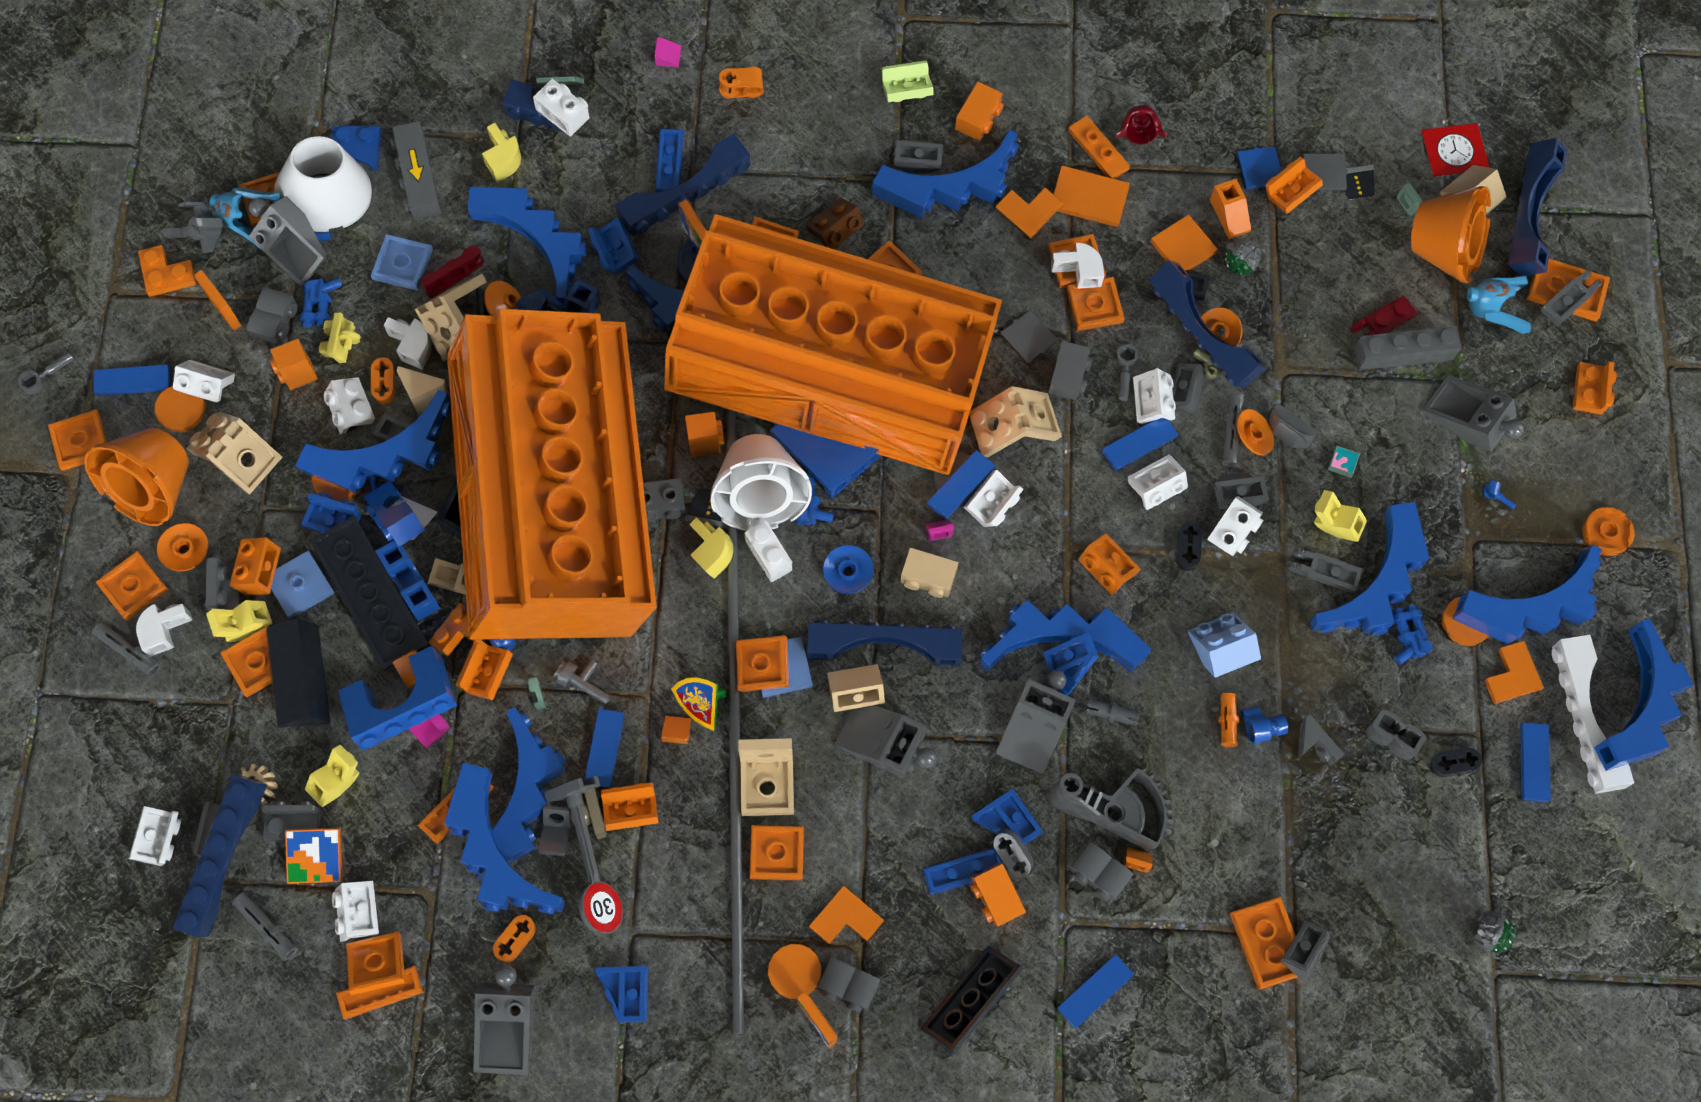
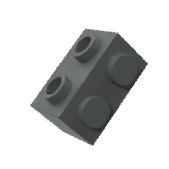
(1069, 371)
(664, 499)

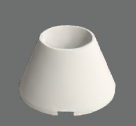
(330, 199)
(759, 484)

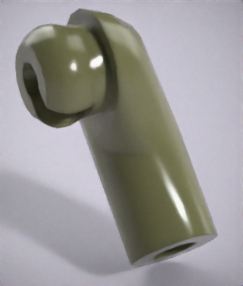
(1210, 369)

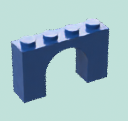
(429, 698)

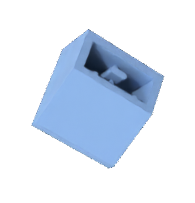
(1225, 644)

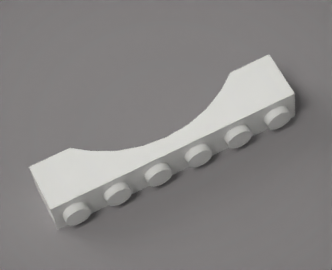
(1575, 663)

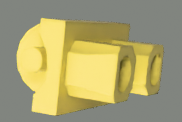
(341, 338)

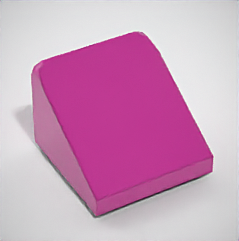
(667, 53)
(939, 530)

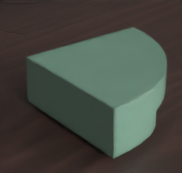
(535, 689)

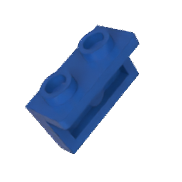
(613, 246)
(326, 513)

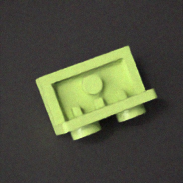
(906, 81)

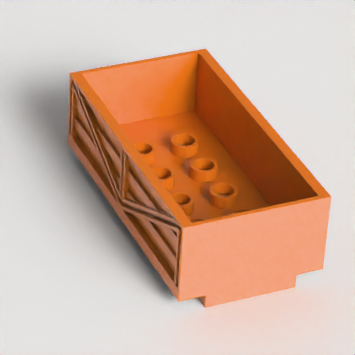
(830, 343)
(549, 477)

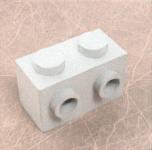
(561, 107)
(1235, 526)

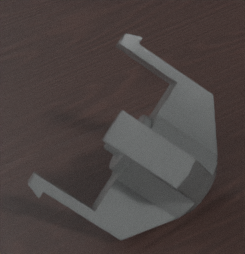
(201, 227)

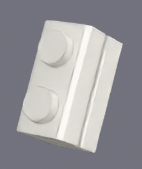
(768, 551)

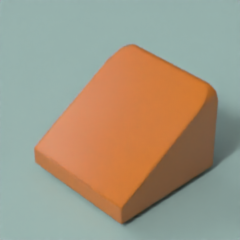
(405, 670)
(676, 730)
(1137, 860)

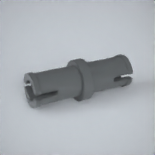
(1113, 712)

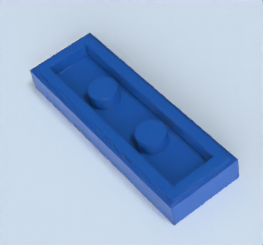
(669, 159)
(132, 380)
(1139, 443)
(961, 485)
(605, 746)
(1535, 762)
(958, 871)
(1095, 991)

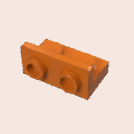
(1594, 387)
(1108, 563)

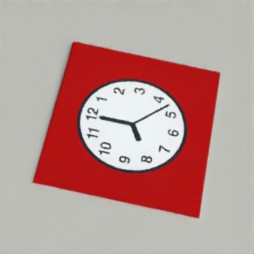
(1454, 149)

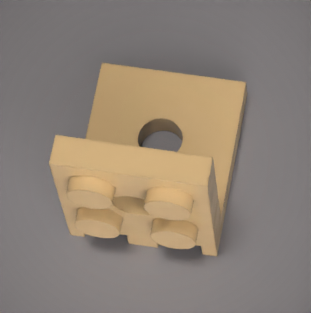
(443, 313)
(1019, 414)
(226, 441)
(766, 762)

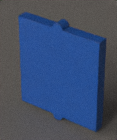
(1258, 166)

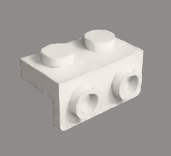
(348, 404)
(993, 499)
(154, 836)

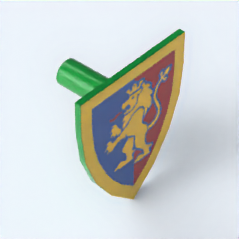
(699, 699)

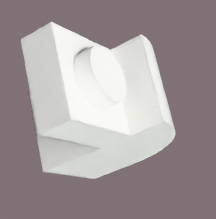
(1084, 261)
(415, 341)
(154, 626)

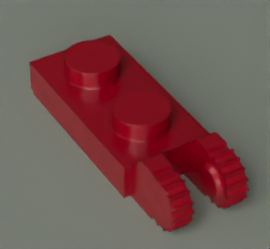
(452, 272)
(1387, 318)

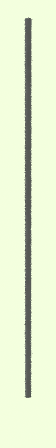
(735, 776)

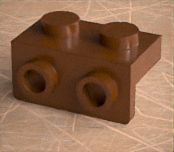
(836, 223)

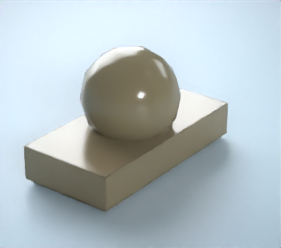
(593, 814)

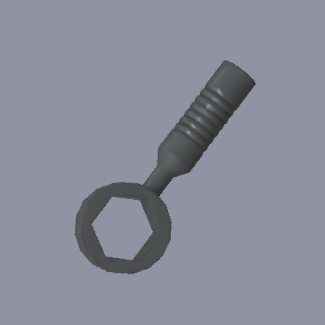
(49, 370)
(1125, 375)

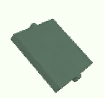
(565, 80)

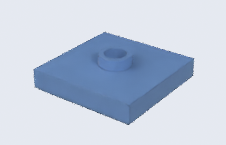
(401, 262)
(300, 585)
(798, 669)

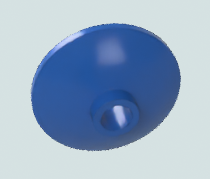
(848, 558)

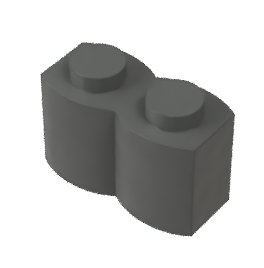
(271, 316)
(1400, 738)
(1101, 872)
(849, 985)

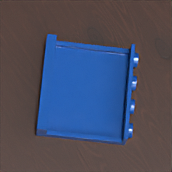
(827, 460)

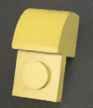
(504, 157)
(1338, 519)
(716, 549)
(240, 622)
(334, 778)

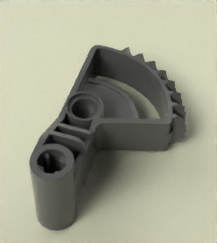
(1087, 803)

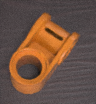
(742, 81)

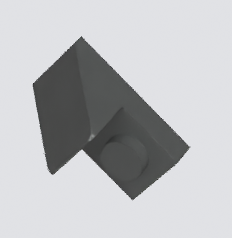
(1314, 736)

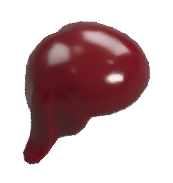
(1144, 119)

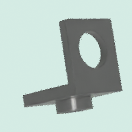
(554, 832)

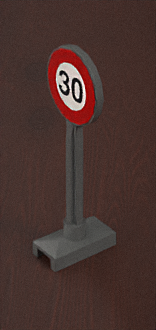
(598, 902)

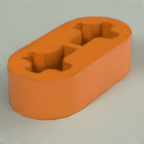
(388, 380)
(519, 942)

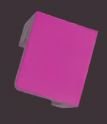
(430, 730)

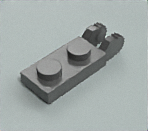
(1569, 299)
(1327, 570)

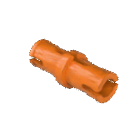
(1228, 720)

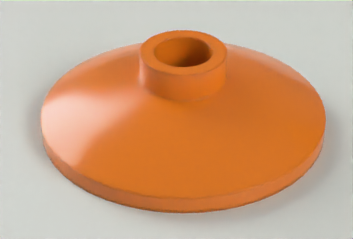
(500, 296)
(1224, 319)
(1255, 432)
(175, 540)

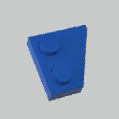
(360, 143)
(1072, 659)
(1008, 813)
(626, 991)

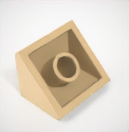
(1475, 177)
(421, 387)

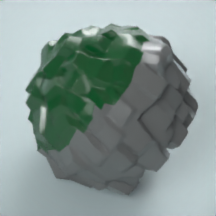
(1242, 256)
(1494, 932)

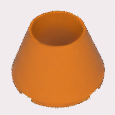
(1453, 231)
(140, 474)

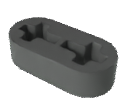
(1010, 854)

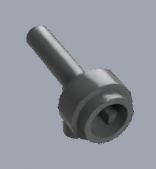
(566, 674)

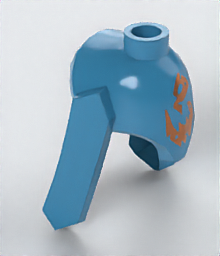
(227, 207)
(1488, 297)

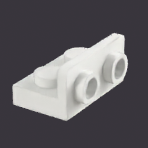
(201, 380)
(1154, 396)
(1159, 481)
(355, 910)

